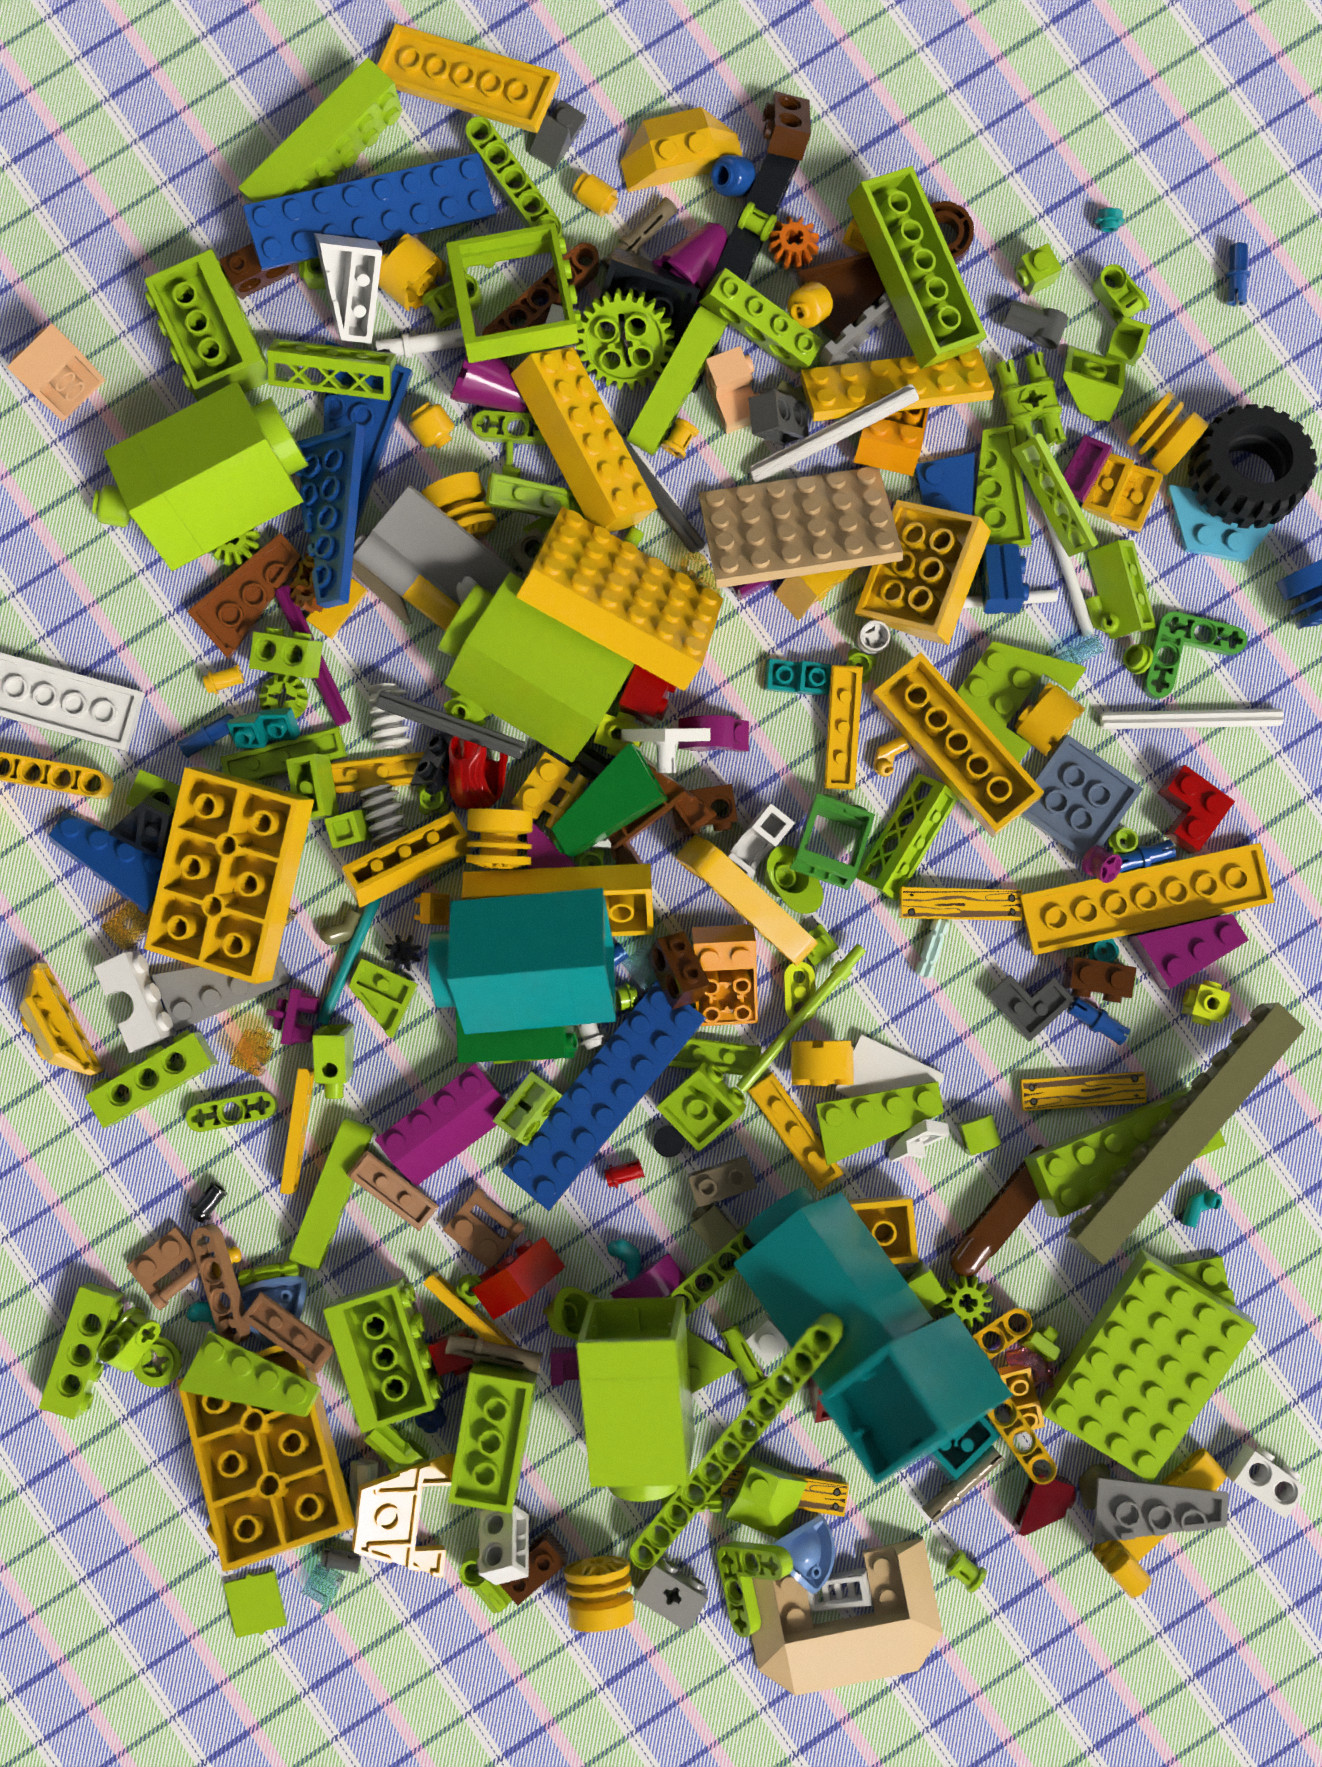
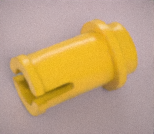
(223, 679)

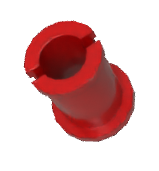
(623, 1173)

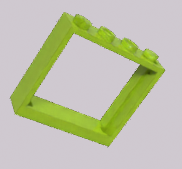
(506, 247)

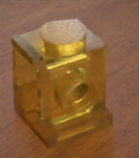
(124, 937)
(253, 1050)

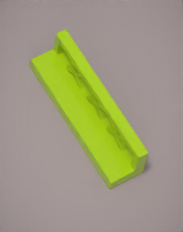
(330, 358)
(1054, 495)
(913, 838)

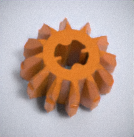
(793, 253)

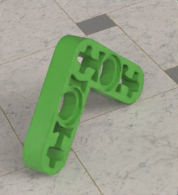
(1176, 641)

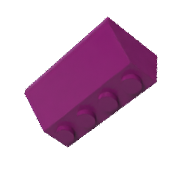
(443, 1125)

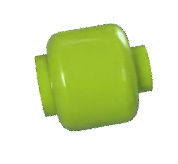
(110, 507)

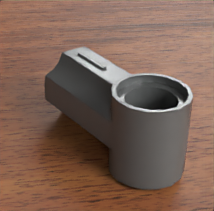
(1042, 326)

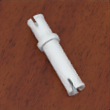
(421, 343)

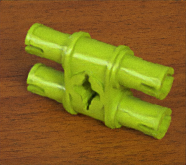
(1040, 391)

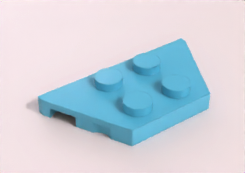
(1207, 534)

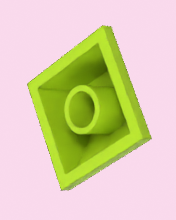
(1094, 382)
(766, 1498)

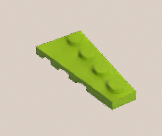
(1000, 489)
(867, 1119)
(241, 1376)

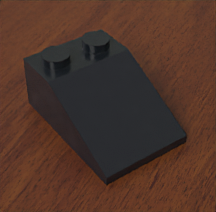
(668, 289)

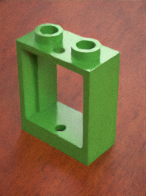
(823, 867)

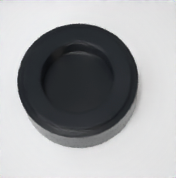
(668, 1141)

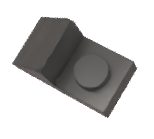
(557, 134)

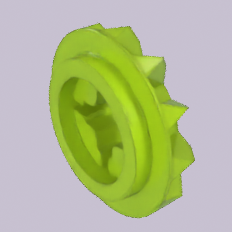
(294, 688)
(152, 1375)

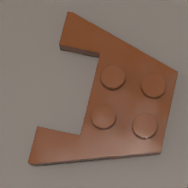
(690, 808)

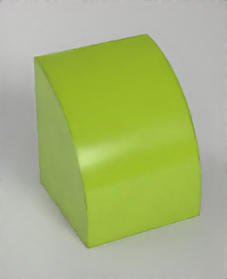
(979, 1134)

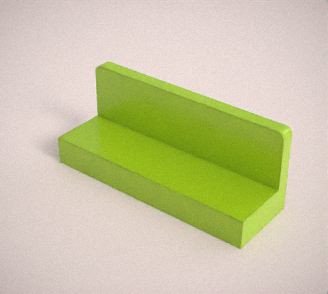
(1122, 586)

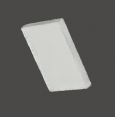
(883, 1069)

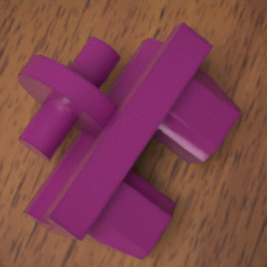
(298, 1002)

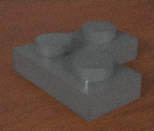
(1028, 1012)

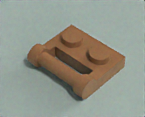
(479, 1237)
(159, 1261)

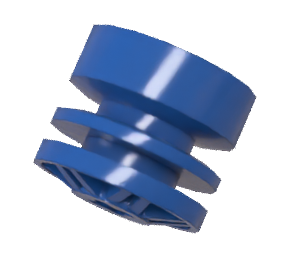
(1306, 586)

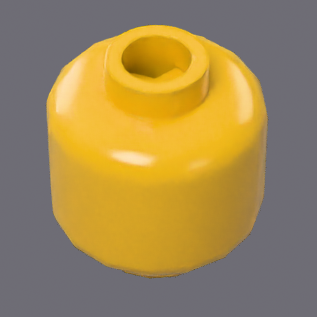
(810, 304)
(431, 425)

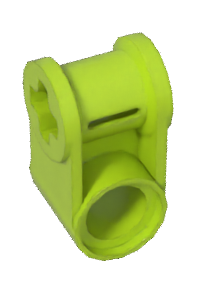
(1121, 296)
(446, 298)
(127, 1341)

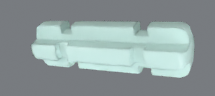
(932, 948)

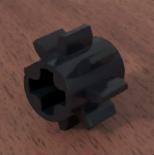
(411, 957)

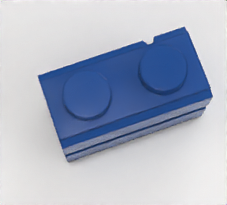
(1002, 579)

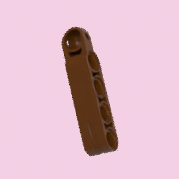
(995, 1222)

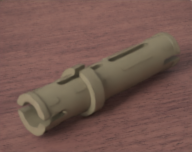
(662, 211)
(494, 1353)
(957, 1489)

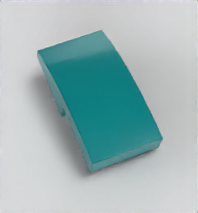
(797, 677)
(259, 727)

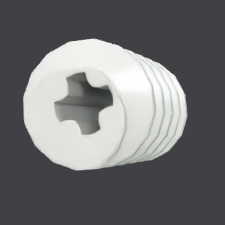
(387, 723)

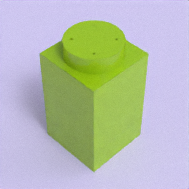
(208, 473)
(531, 668)
(636, 1396)

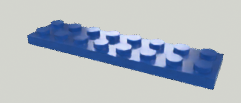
(370, 209)
(603, 1096)

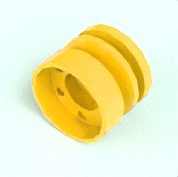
(1167, 433)
(460, 499)
(499, 837)
(599, 1594)

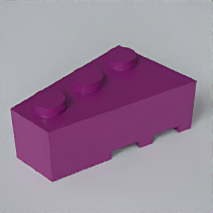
(1185, 949)

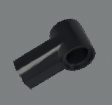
(587, 762)

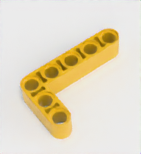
(50, 776)
(747, 898)
(1017, 1422)
(1122, 1557)

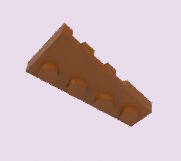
(241, 599)

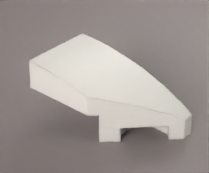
(917, 1137)

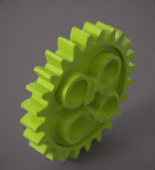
(652, 337)

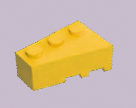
(803, 591)

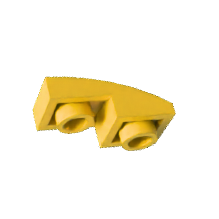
(1021, 1385)

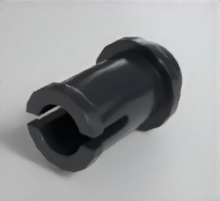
(207, 1203)

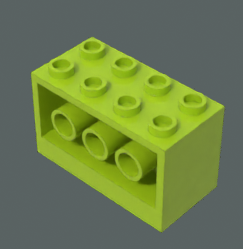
(206, 326)
(370, 1368)
(492, 1437)

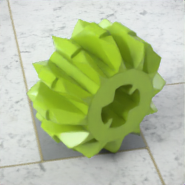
(236, 552)
(974, 1291)

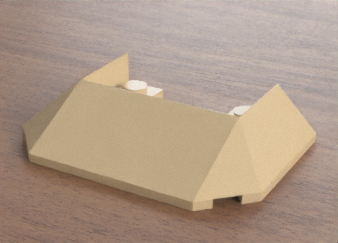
(855, 1648)

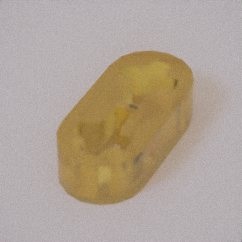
(704, 570)

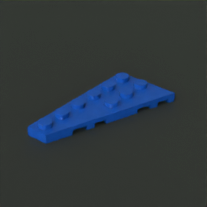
(373, 414)
(330, 508)

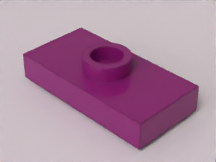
(1086, 466)

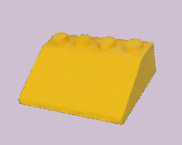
(933, 580)

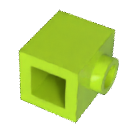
(1037, 269)

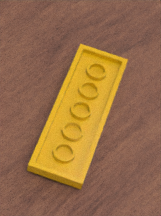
(468, 78)
(846, 388)

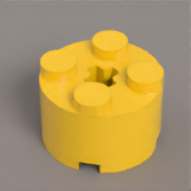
(410, 272)
(1049, 719)
(822, 1062)

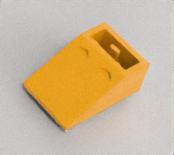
(893, 441)
(731, 969)

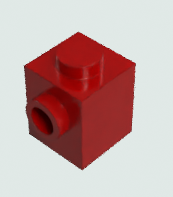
(447, 1363)

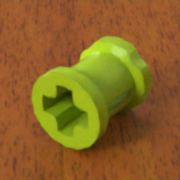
(757, 221)
(965, 1571)

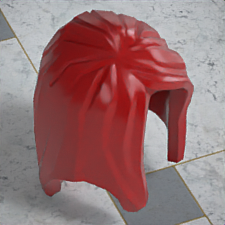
(473, 776)

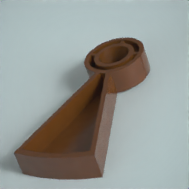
(856, 282)

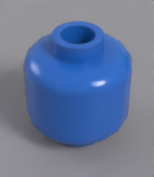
(733, 175)

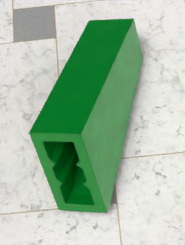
(612, 801)
(516, 1044)

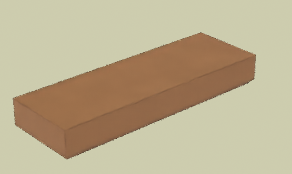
(392, 1190)
(289, 1332)

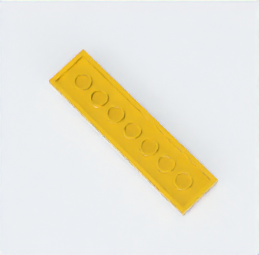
(1146, 899)

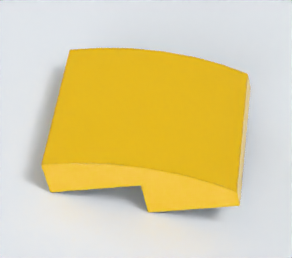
(1123, 493)

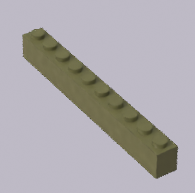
(1184, 1132)

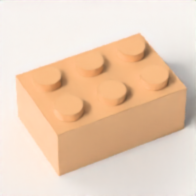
(56, 372)

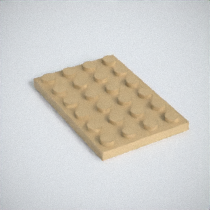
(799, 527)

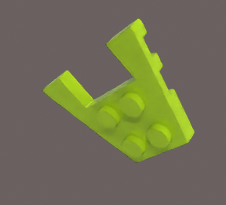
(1004, 681)

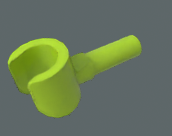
(508, 468)

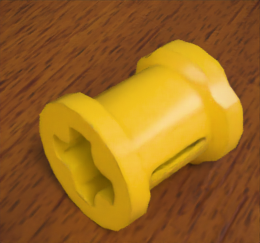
(679, 438)

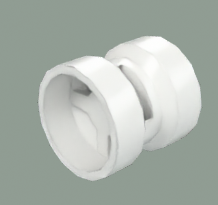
(875, 632)

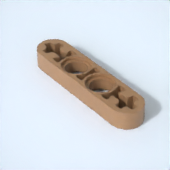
(216, 1285)

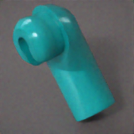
(1198, 1203)
(627, 1253)
(200, 1312)

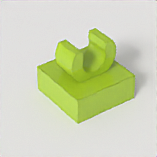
(825, 945)
(1042, 1343)

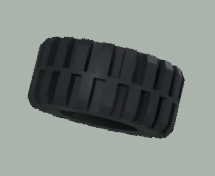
(1271, 438)

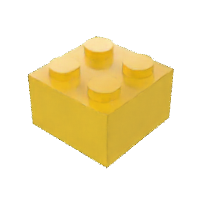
(891, 1224)

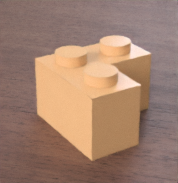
(729, 385)

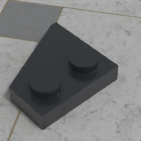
(146, 827)

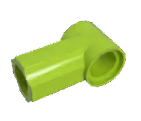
(395, 1448)
(491, 1594)

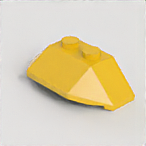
(676, 148)
(55, 1025)

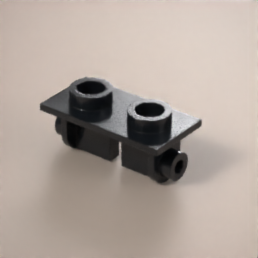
(429, 769)

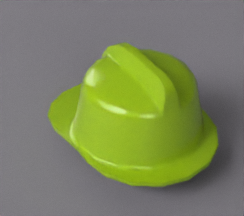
(795, 889)
(568, 1311)

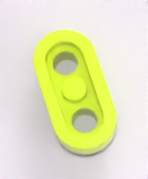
(798, 992)

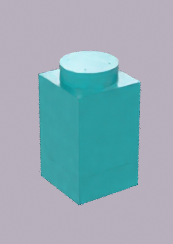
(526, 961)
(823, 1261)
(914, 1397)

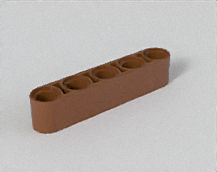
(546, 288)

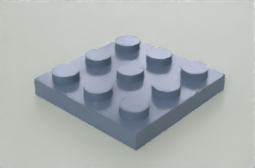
(1080, 798)

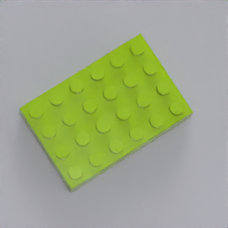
(1147, 1365)

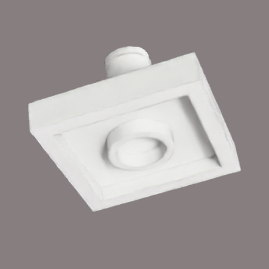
(665, 741)

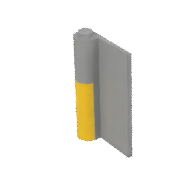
(426, 555)

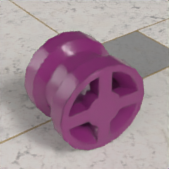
(1102, 864)

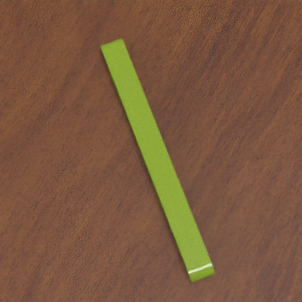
(743, 1434)

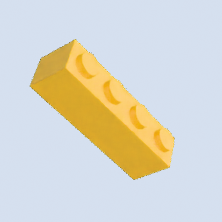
(406, 859)

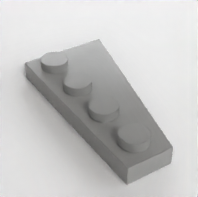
(835, 352)
(201, 993)
(1144, 1509)

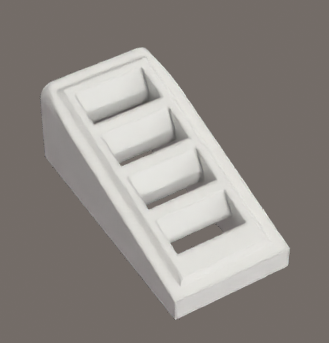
(842, 1602)

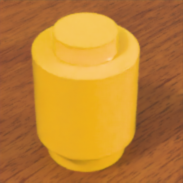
(595, 194)

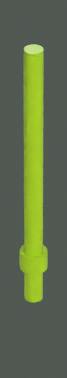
(840, 972)

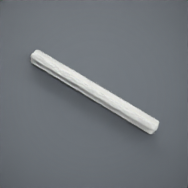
(834, 433)
(1191, 718)

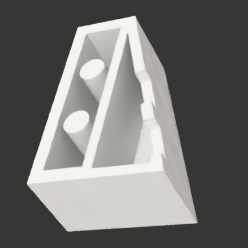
(351, 283)

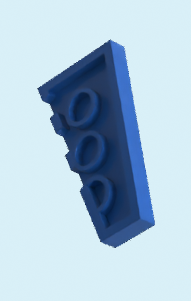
(947, 483)
(117, 863)

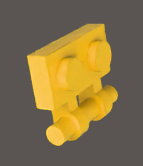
(542, 786)

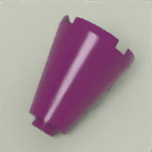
(696, 255)
(488, 385)

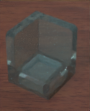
(640, 968)
(323, 1586)

